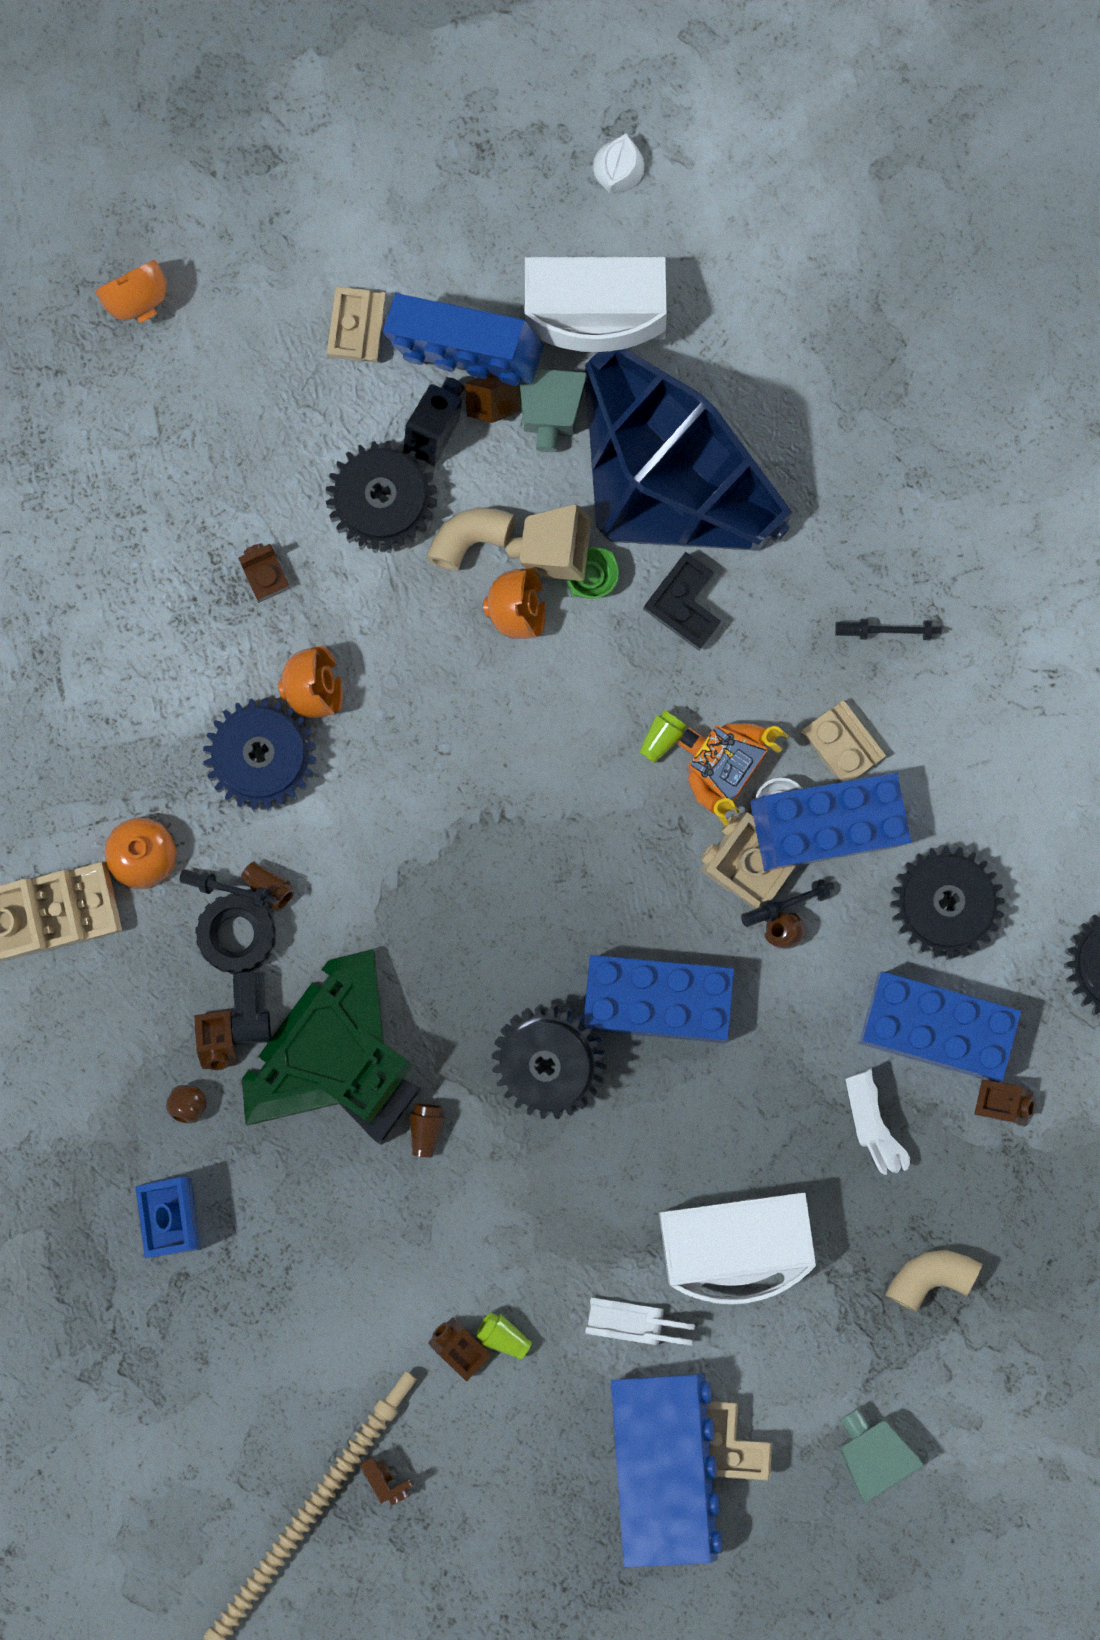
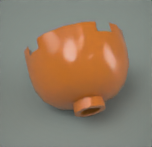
(134, 293)
(514, 604)
(310, 683)
(140, 853)

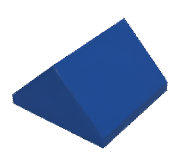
(168, 1217)

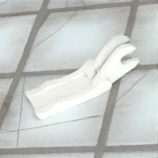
(870, 1127)
(631, 1322)

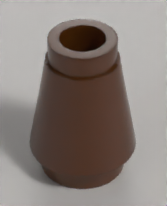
(280, 888)
(425, 1128)

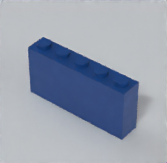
(665, 1470)

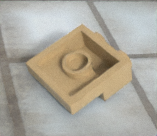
(738, 863)

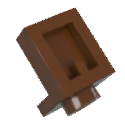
(263, 571)
(215, 1040)
(1005, 1102)
(458, 1348)
(379, 1476)

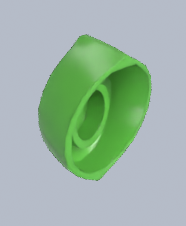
(600, 575)

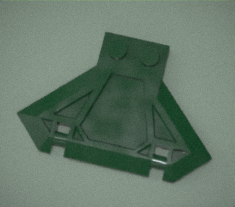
(328, 1050)

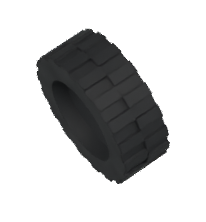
(208, 929)

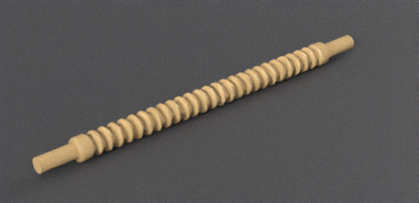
(384, 1412)

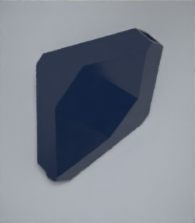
(672, 464)

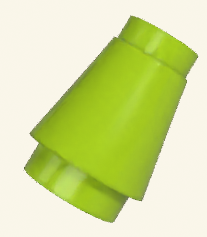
(662, 736)
(502, 1336)

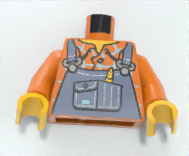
(726, 762)

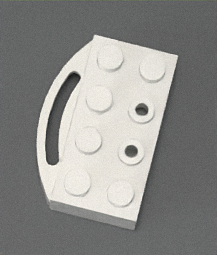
(596, 301)
(738, 1246)

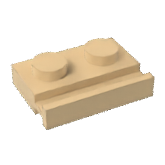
(356, 324)
(843, 743)

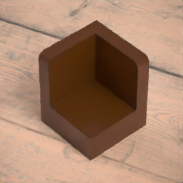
(491, 399)

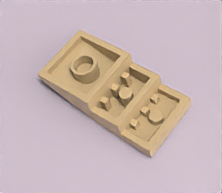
(57, 911)

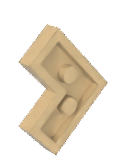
(734, 1456)

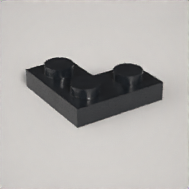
(675, 604)

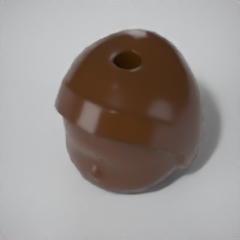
(785, 931)
(186, 1104)

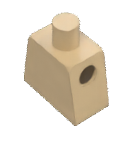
(554, 543)

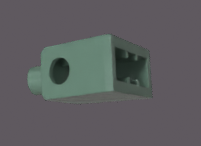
(551, 405)
(875, 1455)

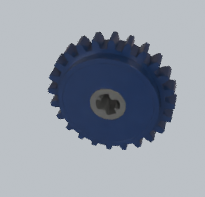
(284, 763)

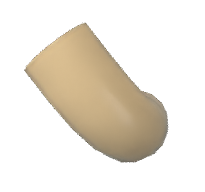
(468, 529)
(931, 1271)

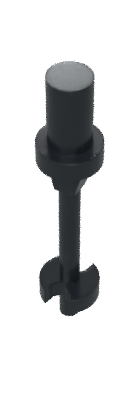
(862, 629)
(207, 882)
(769, 910)

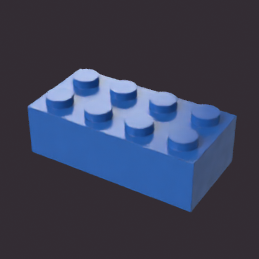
(463, 339)
(830, 821)
(658, 999)
(940, 1027)

